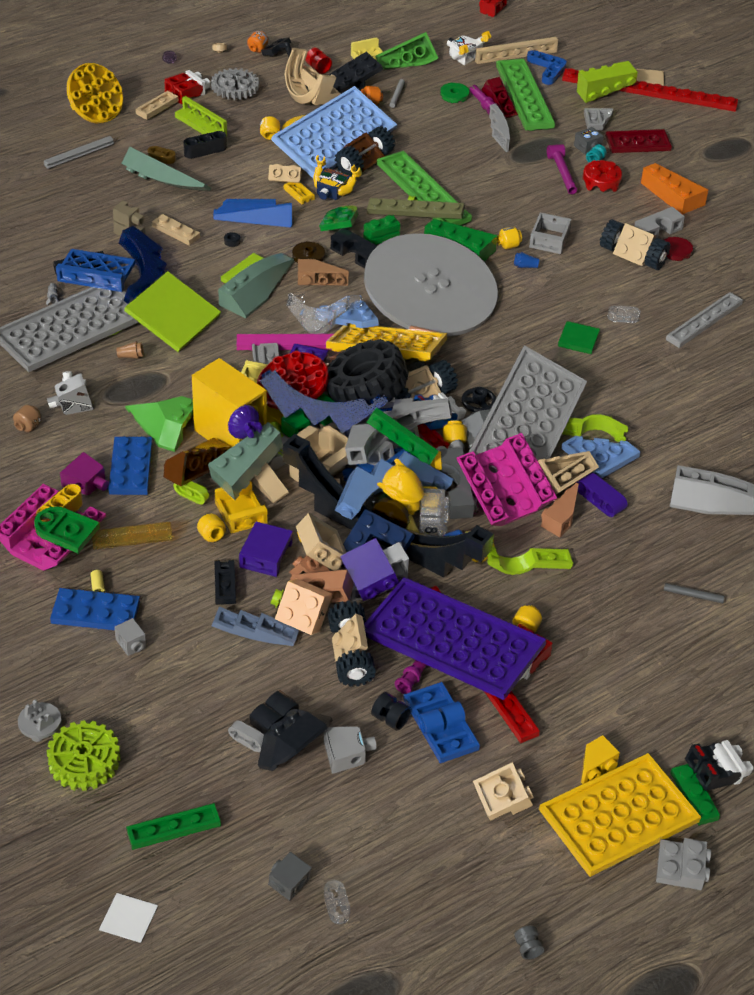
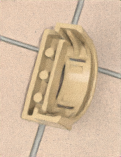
(320, 85)

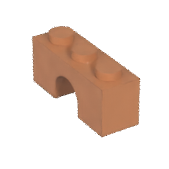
(335, 582)

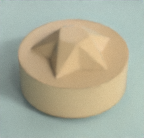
(219, 47)

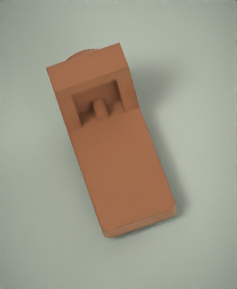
(307, 565)

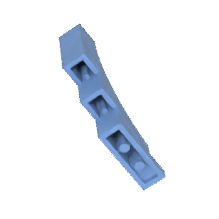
(363, 485)

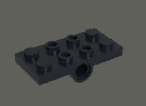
(356, 72)

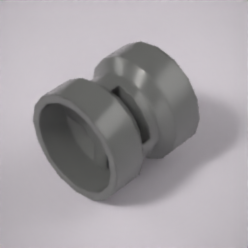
(528, 940)

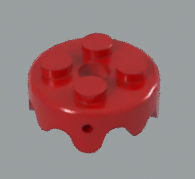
(603, 175)

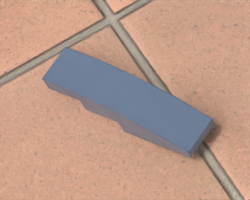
(256, 628)

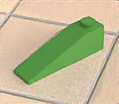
(410, 53)

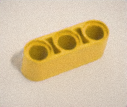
(69, 498)

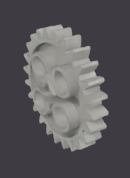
(225, 85)

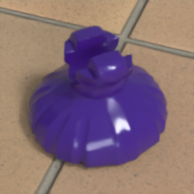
(244, 422)

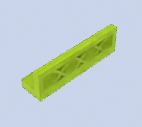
(196, 121)

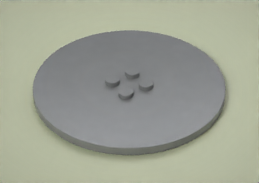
(430, 284)

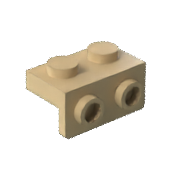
(284, 173)

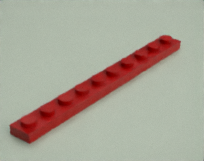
(513, 713)

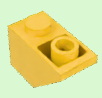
(598, 758)

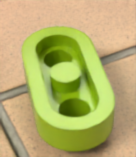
(193, 492)

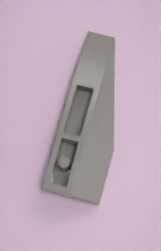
(711, 492)

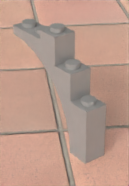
(409, 413)

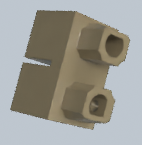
(126, 217)

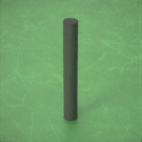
(694, 593)

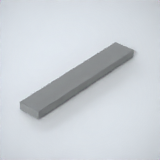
(704, 319)

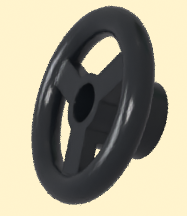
(478, 397)

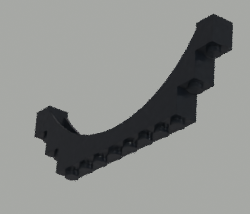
(429, 551)

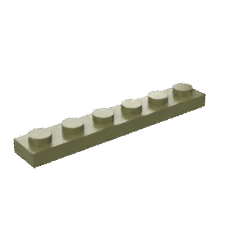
(415, 208)

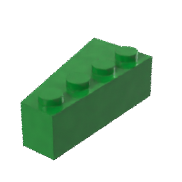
(479, 242)

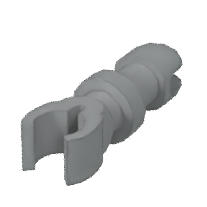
(52, 294)

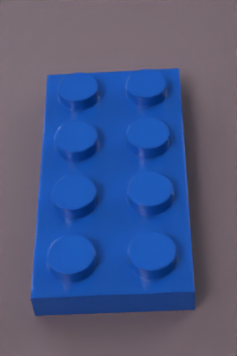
(130, 466)
(93, 609)

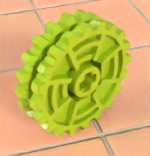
(83, 755)

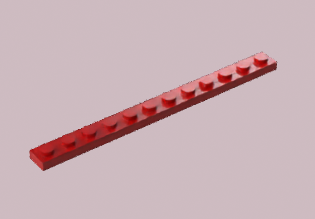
(669, 93)

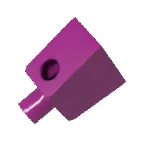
(85, 473)

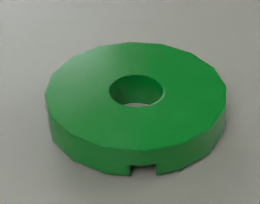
(454, 92)

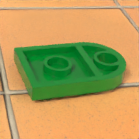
(339, 218)
(65, 528)

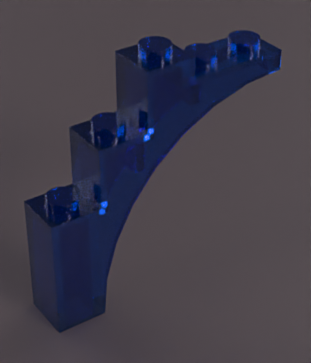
(147, 258)

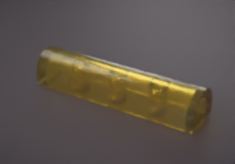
(132, 535)

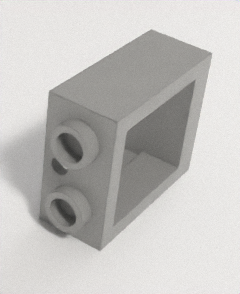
(547, 241)

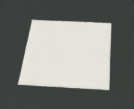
(128, 917)

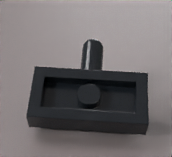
(280, 44)

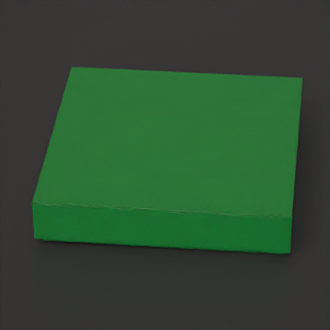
(578, 337)

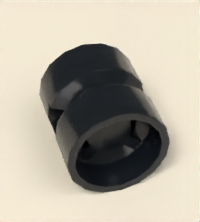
(389, 709)

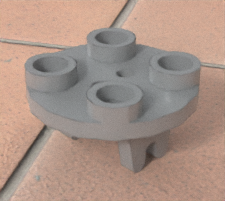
(44, 727)

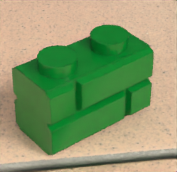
(381, 230)

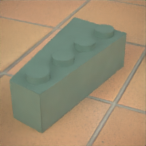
(245, 459)

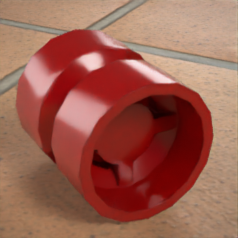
(318, 60)

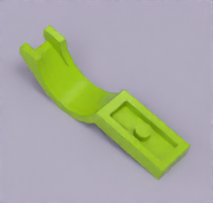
(578, 426)
(532, 559)

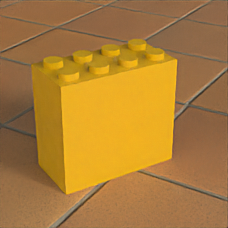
(217, 394)

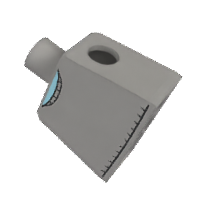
(346, 747)

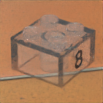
(433, 512)

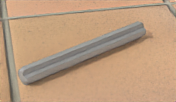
(78, 152)

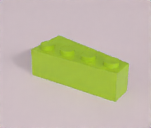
(602, 81)

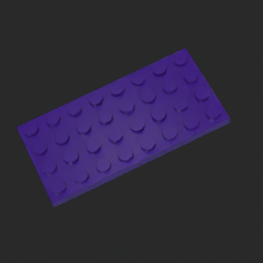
(454, 638)

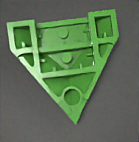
(164, 420)

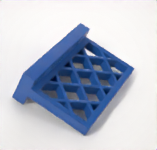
(96, 276)

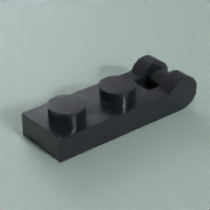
(225, 582)

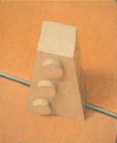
(566, 470)

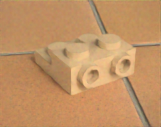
(504, 791)

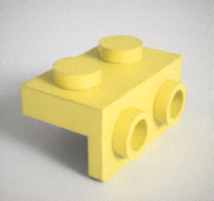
(369, 45)

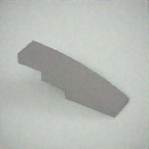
(500, 127)

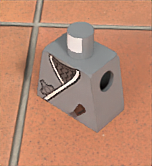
(71, 396)

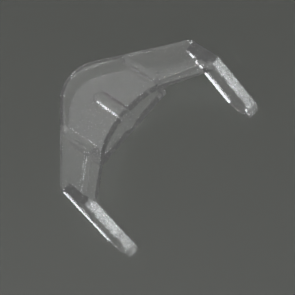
(320, 319)

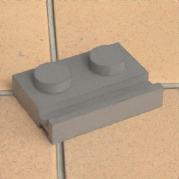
(265, 352)

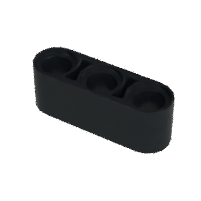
(205, 144)

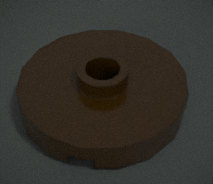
(308, 250)
(392, 511)

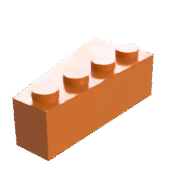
(673, 188)

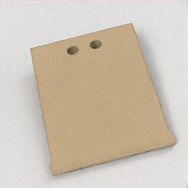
(651, 76)

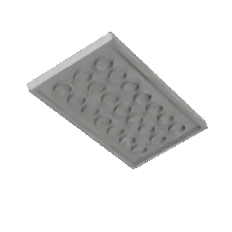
(65, 327)
(531, 402)

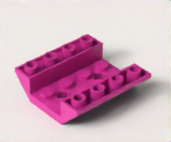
(516, 478)
(21, 539)

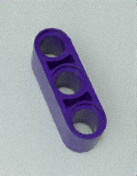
(601, 495)

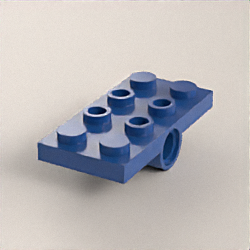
(441, 722)

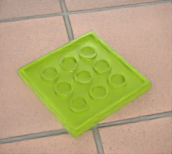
(172, 311)

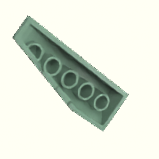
(159, 171)
(253, 285)

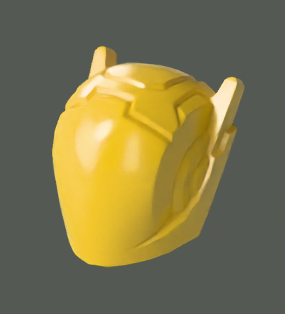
(402, 484)

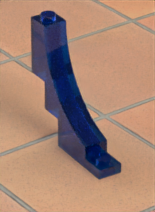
(342, 413)

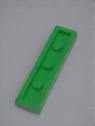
(402, 436)
(173, 826)

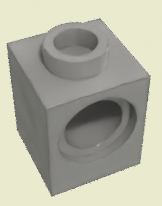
(130, 637)

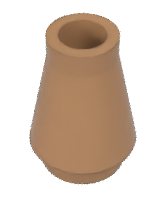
(131, 350)

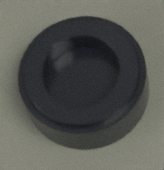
(232, 239)

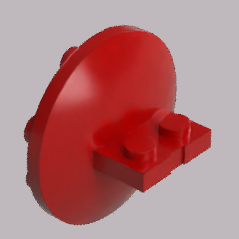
(301, 371)

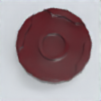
(679, 248)

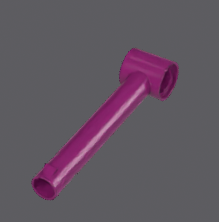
(557, 153)

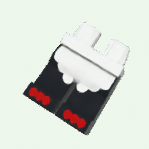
(718, 762)

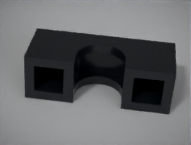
(346, 241)

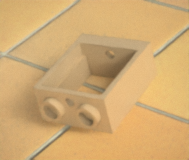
(321, 541)

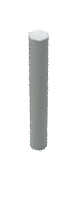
(397, 92)

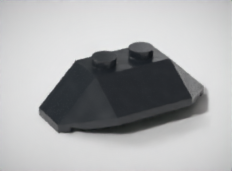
(290, 737)

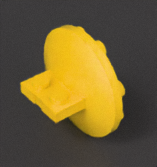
(94, 93)

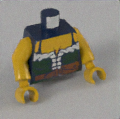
(333, 183)

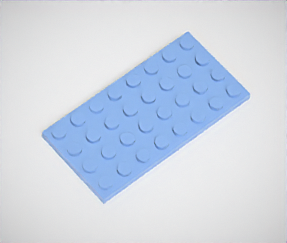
(330, 129)

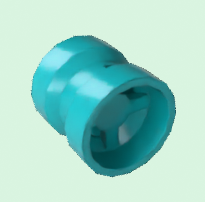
(598, 152)

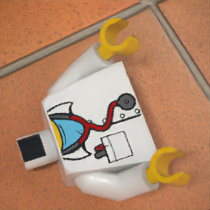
(464, 48)

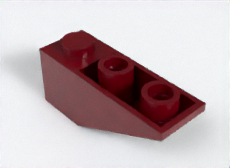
(495, 89)

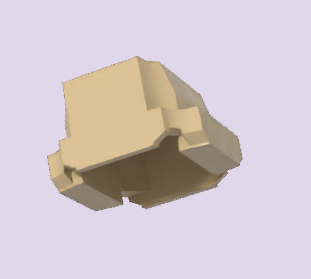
(325, 442)

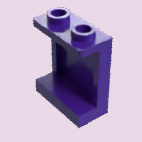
(265, 548)
(369, 569)

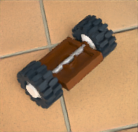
(365, 150)

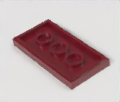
(638, 141)

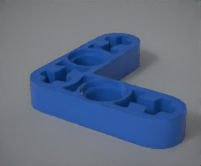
(554, 65)

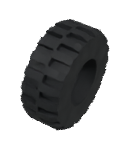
(367, 371)

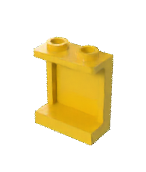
(243, 511)

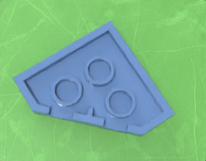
(361, 317)
(607, 454)

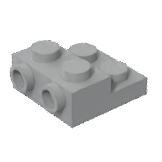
(683, 863)

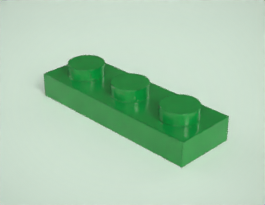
(695, 793)

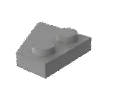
(597, 117)

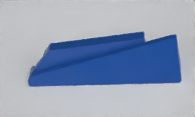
(255, 212)

